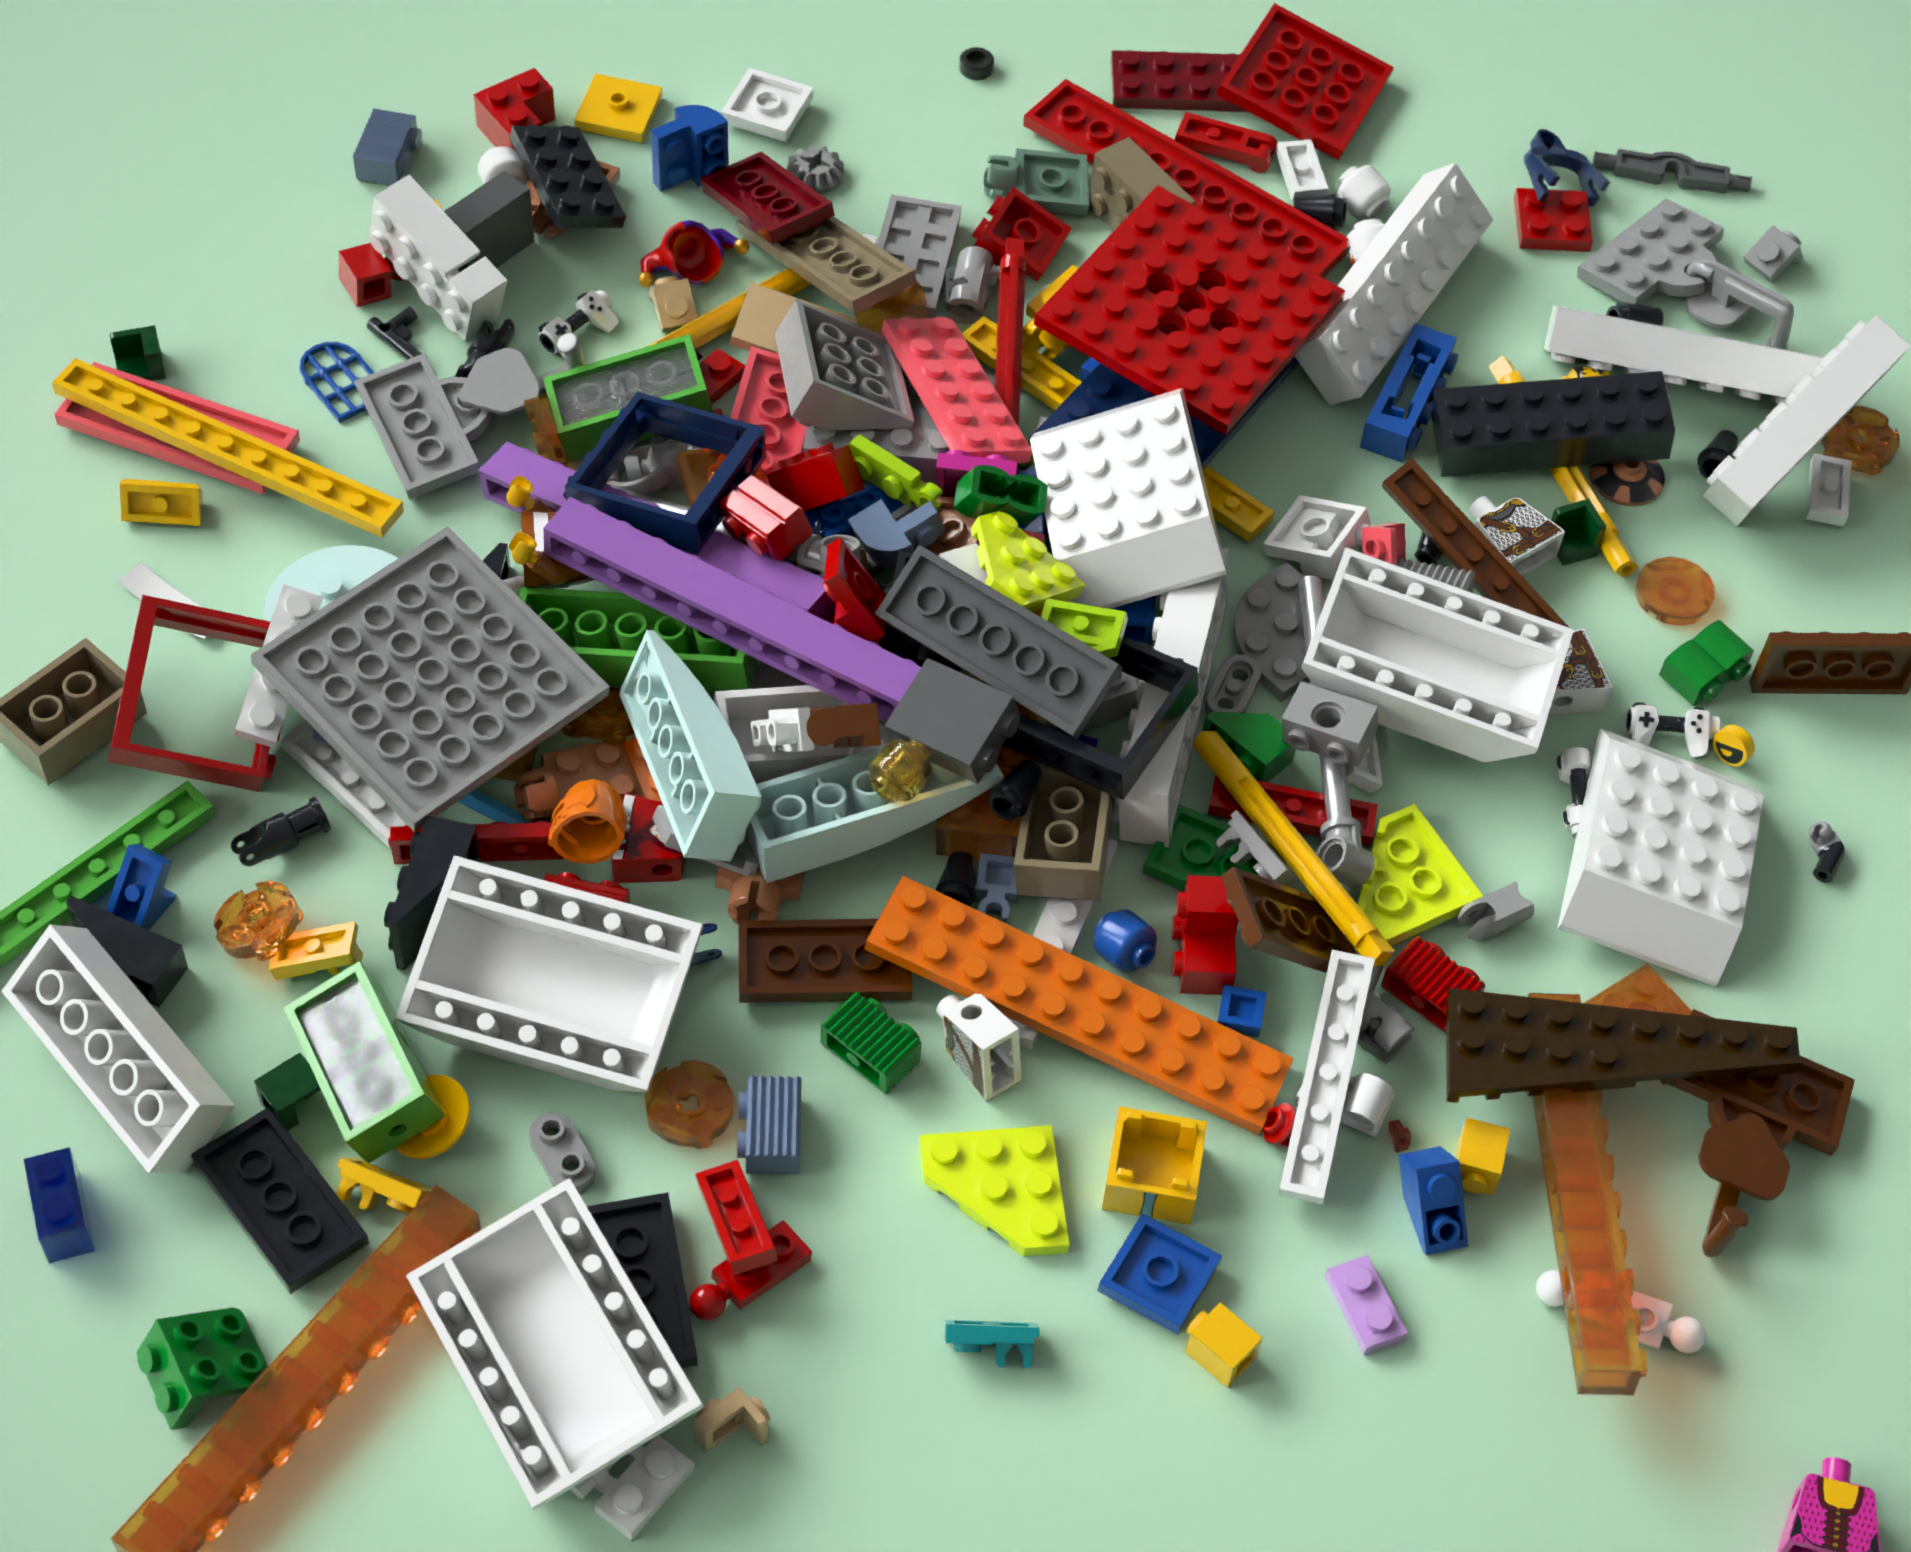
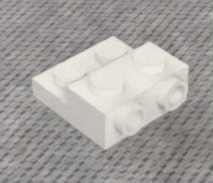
(1317, 534)

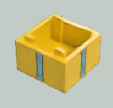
(1154, 1165)

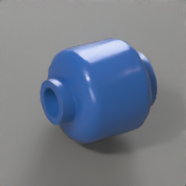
(1125, 940)

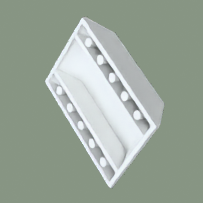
(1129, 501)
(1437, 659)
(1661, 859)
(549, 976)
(553, 1343)

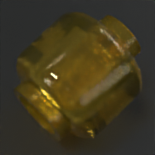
(900, 770)

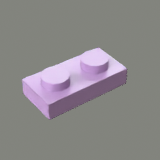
(1365, 1305)

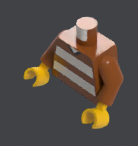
(528, 544)

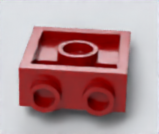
(1022, 219)
(854, 593)

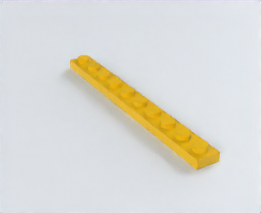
(1053, 385)
(229, 447)

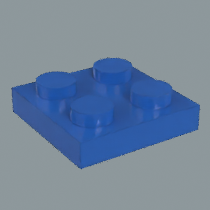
(1159, 1273)

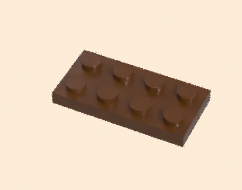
(1834, 663)
(1283, 920)
(814, 962)

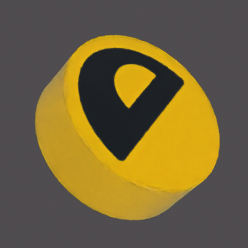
(1733, 745)

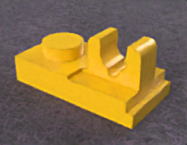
(160, 502)
(317, 950)
(401, 1192)

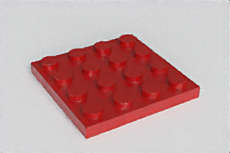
(1305, 81)

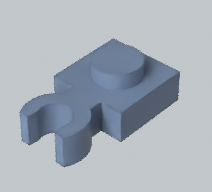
(996, 884)

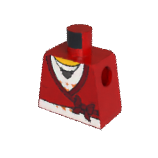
(642, 852)

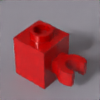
(366, 274)

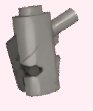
(969, 284)
(1382, 1028)

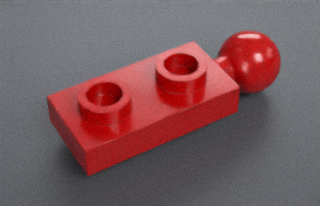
(709, 1300)

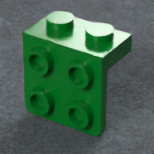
(199, 1360)

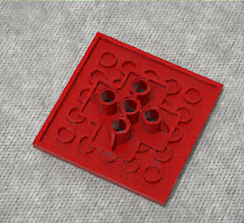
(1190, 308)

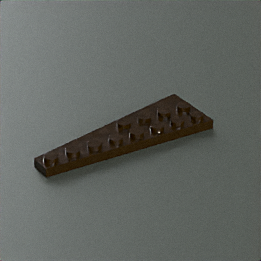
(1547, 1044)

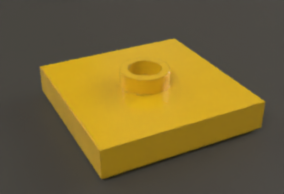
(618, 108)

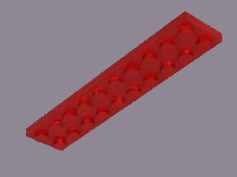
(1089, 124)

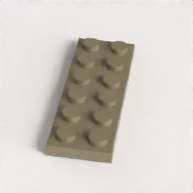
(839, 263)

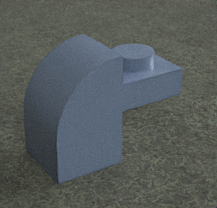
(885, 536)

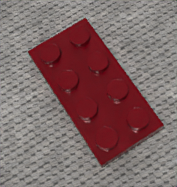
(1170, 80)
(767, 197)

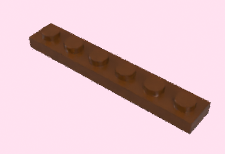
(1463, 541)

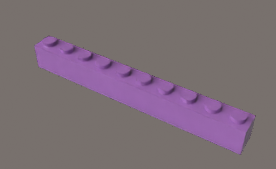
(720, 551)
(727, 608)

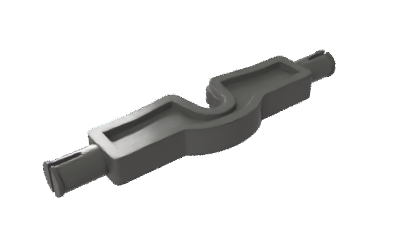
(1690, 173)

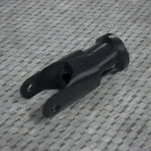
(486, 343)
(280, 833)

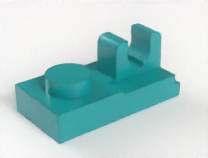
(971, 1335)

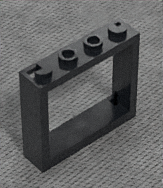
(1097, 766)

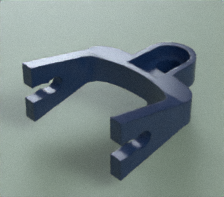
(1549, 151)

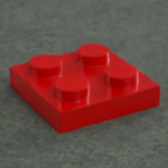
(1556, 223)

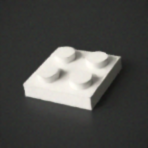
(767, 104)

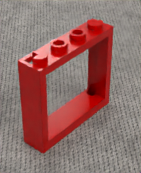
(200, 622)

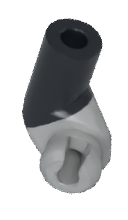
(1828, 849)

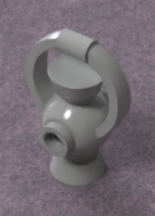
(652, 467)

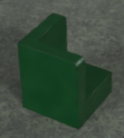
(138, 352)
(1582, 529)
(286, 1088)

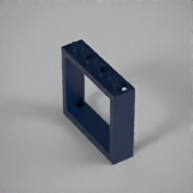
(646, 413)

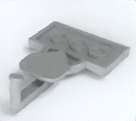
(1672, 256)
(432, 420)

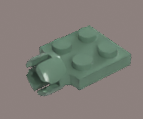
(1048, 178)

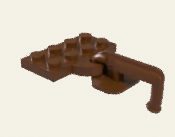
(1753, 1125)

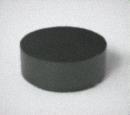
(976, 63)

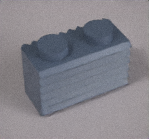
(386, 147)
(772, 1125)

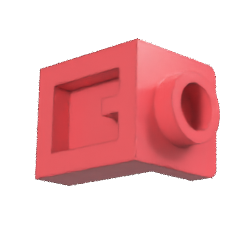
(1385, 542)

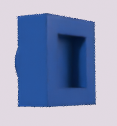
(1242, 1010)

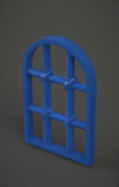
(323, 374)

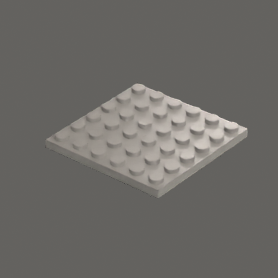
(430, 677)

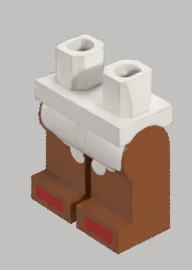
(809, 727)

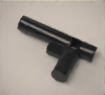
(396, 333)

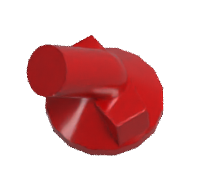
(1279, 1125)

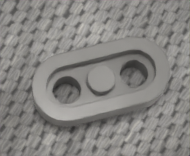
(1228, 690)
(560, 1150)

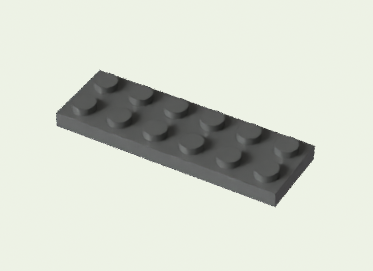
(999, 641)

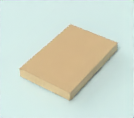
(761, 317)

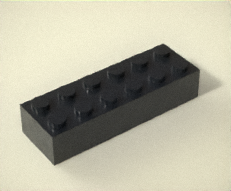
(1552, 423)

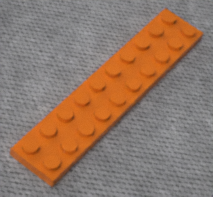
(1080, 1004)

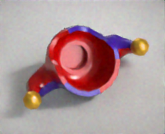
(690, 253)

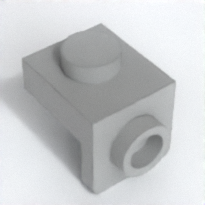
(1774, 253)

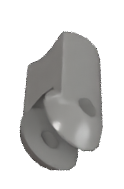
(1495, 912)

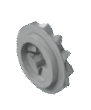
(822, 176)

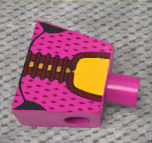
(1831, 1513)

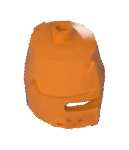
(588, 823)

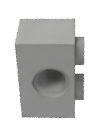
(1350, 719)

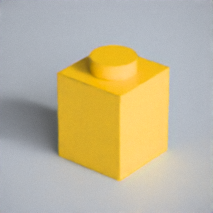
(1481, 1155)
(1222, 1343)

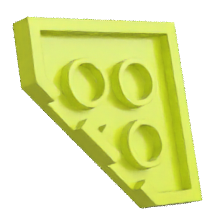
(1020, 564)
(1413, 878)
(1002, 1183)

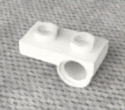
(1365, 1103)

